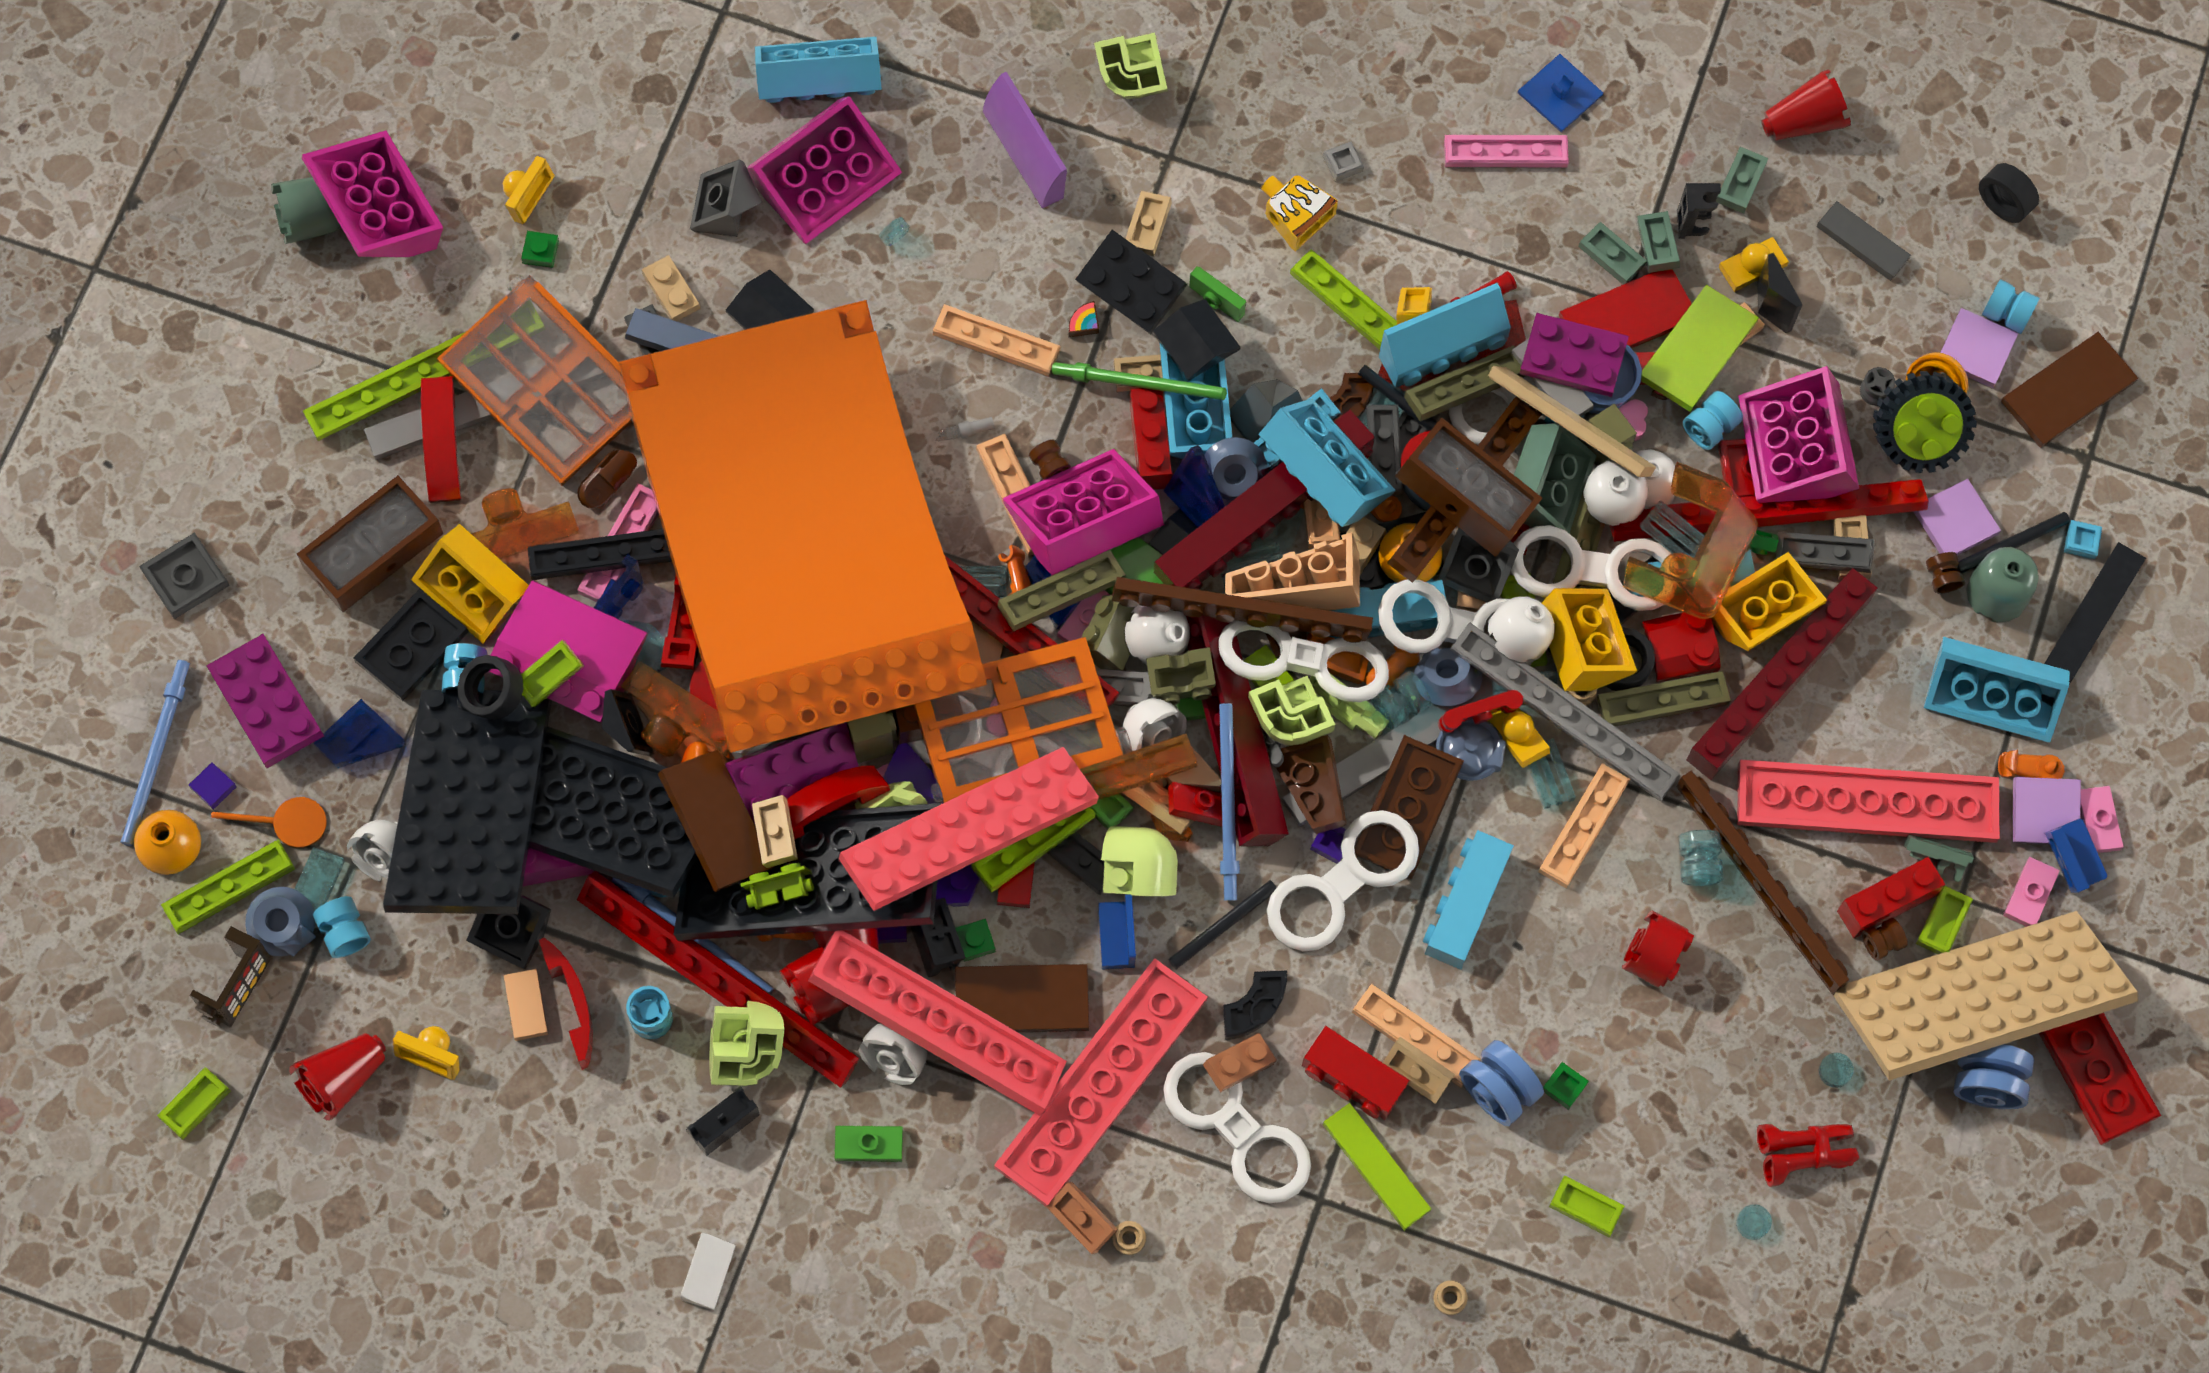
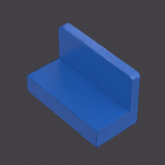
(2076, 855)
(1117, 934)

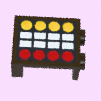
(240, 984)

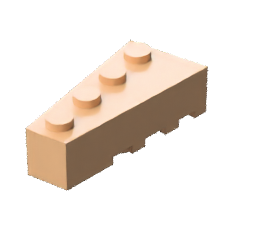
(1314, 579)

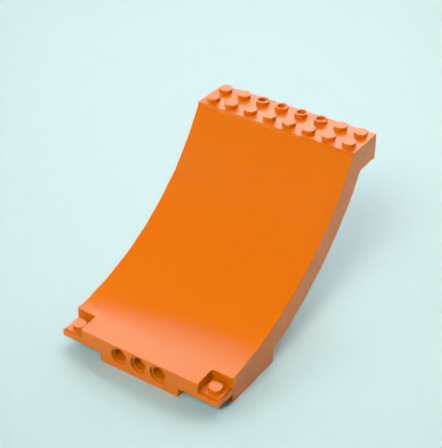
(799, 526)

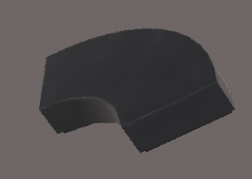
(1256, 1006)

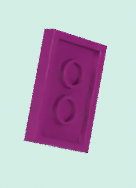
(1574, 355)

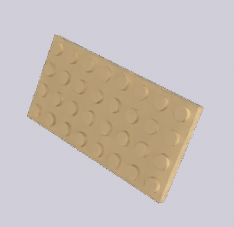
(1984, 995)

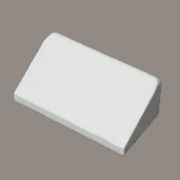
(707, 1271)

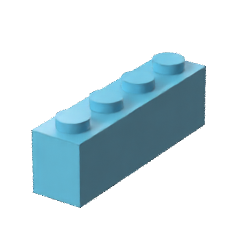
(1409, 611)
(1468, 899)

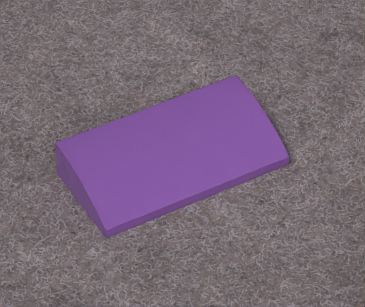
(1025, 141)

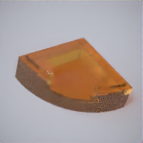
(1169, 832)

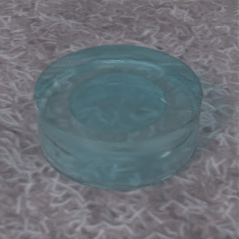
(894, 231)
(1836, 1070)
(1753, 1222)

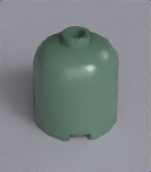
(302, 210)
(2003, 584)

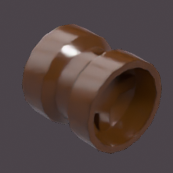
(1049, 459)
(1945, 572)
(1884, 939)

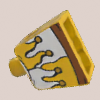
(1297, 209)

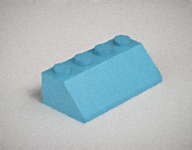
(817, 69)
(1445, 336)
(1195, 418)
(1325, 462)
(1996, 689)

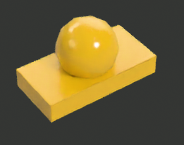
(526, 188)
(1747, 266)
(1413, 303)
(1521, 736)
(428, 1051)

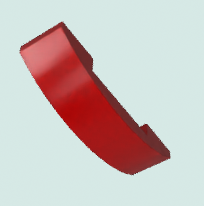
(440, 439)
(680, 644)
(833, 792)
(582, 1036)

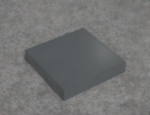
(184, 575)

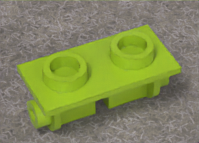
(789, 880)

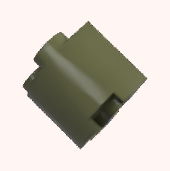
(1182, 676)

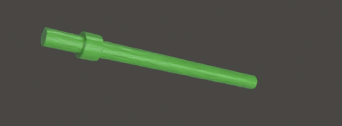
(1084, 373)

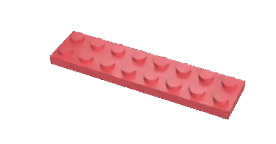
(1868, 801)
(968, 828)
(938, 1021)
(1101, 1082)

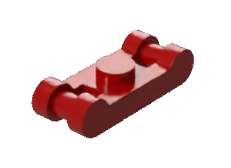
(1480, 710)

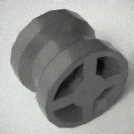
(1878, 378)

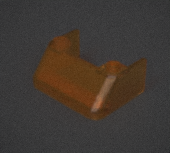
(1699, 582)

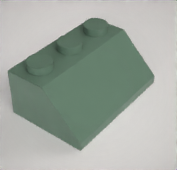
(1557, 469)

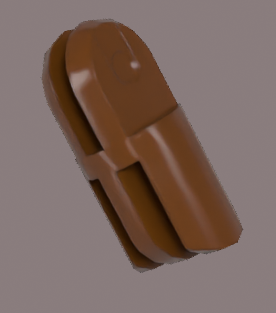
(606, 478)

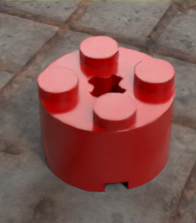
(1656, 949)
(809, 998)

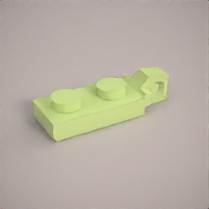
(1352, 714)

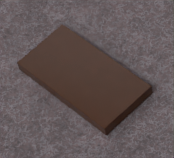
(2069, 389)
(1417, 792)
(714, 819)
(1028, 995)

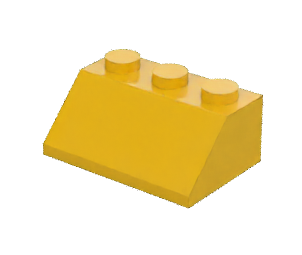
(470, 582)
(1767, 603)
(1587, 639)

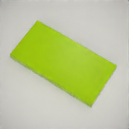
(1698, 348)

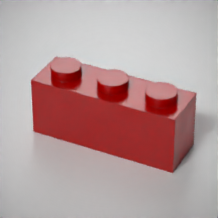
(1150, 437)
(1891, 897)
(1354, 1074)

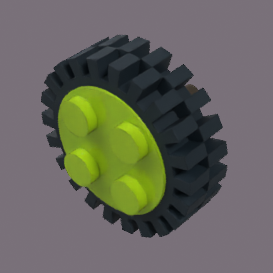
(1924, 422)

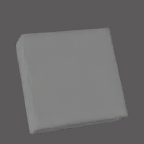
(1343, 161)

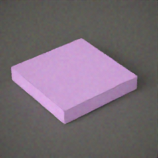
(1979, 346)
(1957, 519)
(2043, 806)

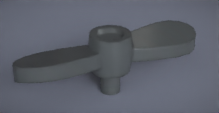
(1275, 753)

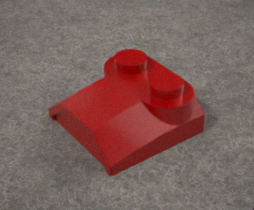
(1682, 646)

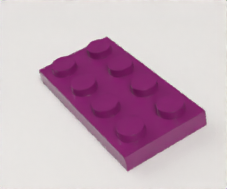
(265, 701)
(792, 764)

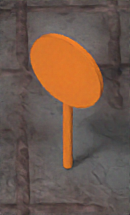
(296, 822)

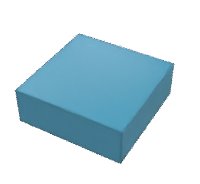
(2083, 539)

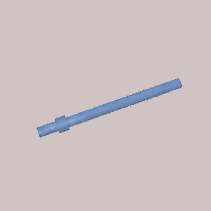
(173, 694)
(1229, 866)
(645, 897)

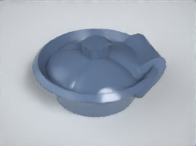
(1236, 465)
(1448, 677)
(1478, 746)
(281, 921)

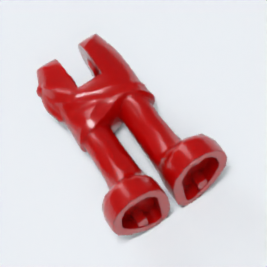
(1778, 1166)

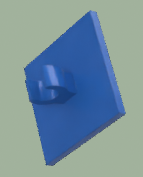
(1560, 92)

